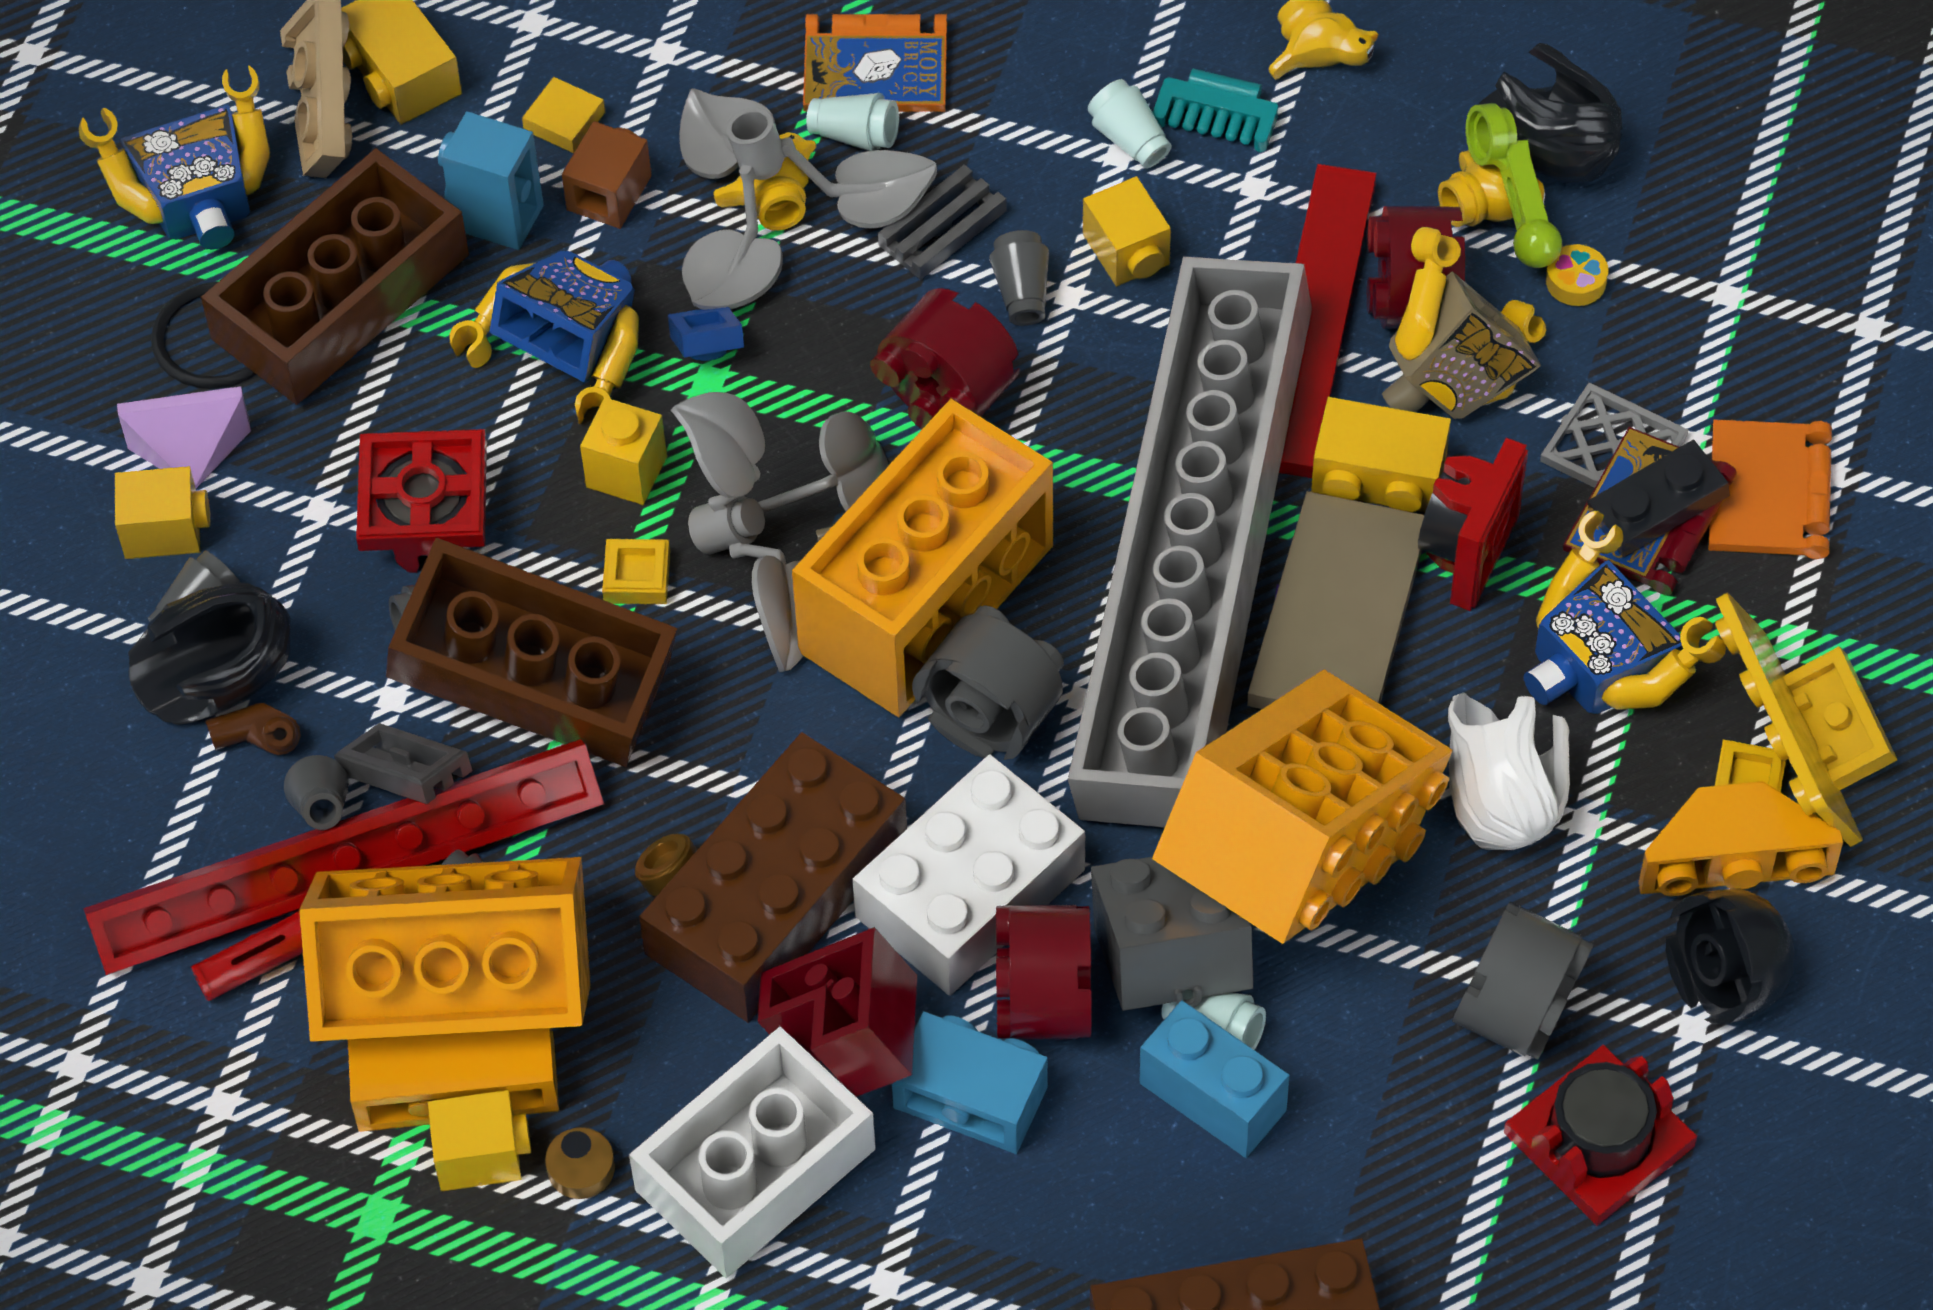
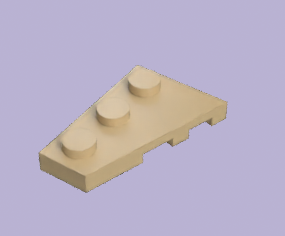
(317, 70)

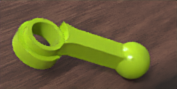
(1493, 140)

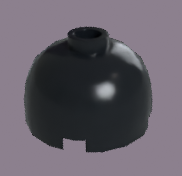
(1730, 954)

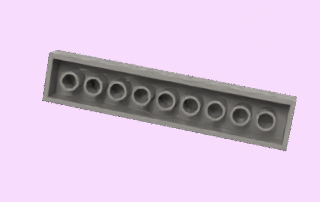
(1191, 536)

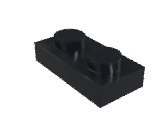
(1660, 496)

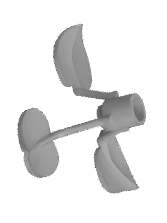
(733, 132)
(727, 447)

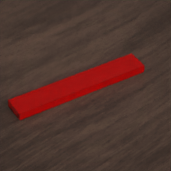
(1331, 258)

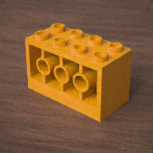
(919, 550)
(1303, 806)
(445, 949)

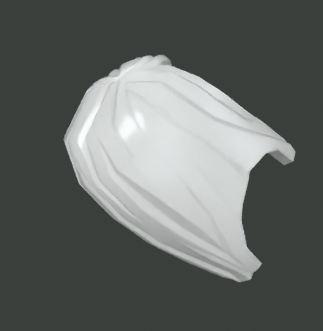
(1496, 778)

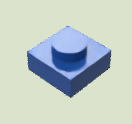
(706, 333)

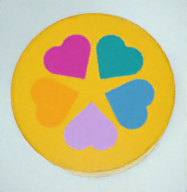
(1577, 275)

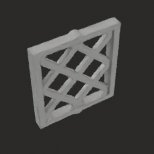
(1570, 424)

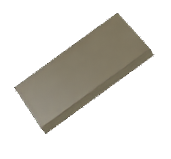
(1339, 598)

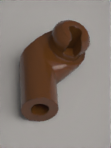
(257, 725)

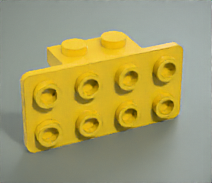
(1816, 715)

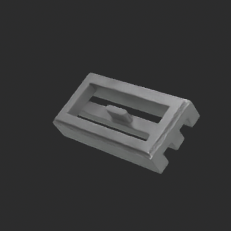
(935, 215)
(403, 762)

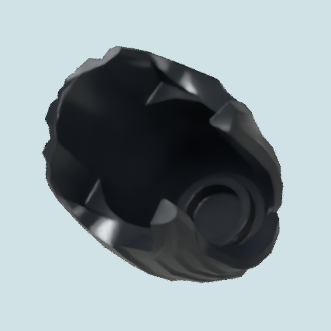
(1568, 126)
(209, 652)

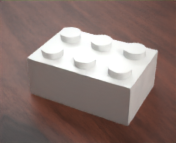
(969, 852)
(753, 1151)

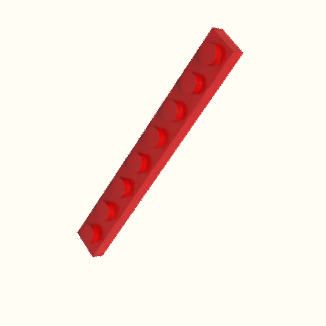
(395, 835)

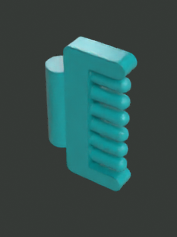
(1218, 97)

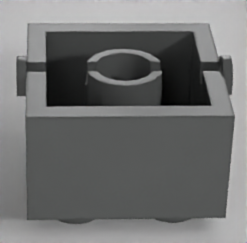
(1166, 936)

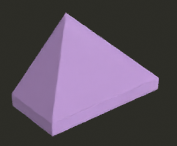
(186, 429)

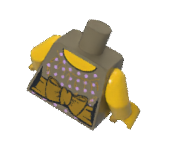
(1455, 341)

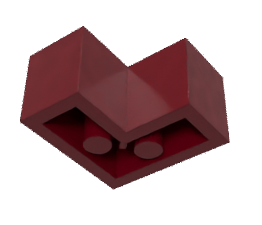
(847, 1009)

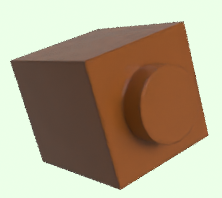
(606, 174)

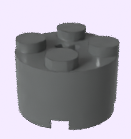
(989, 684)
(1522, 981)

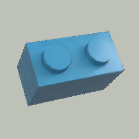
(492, 178)
(1213, 1079)
(972, 1082)

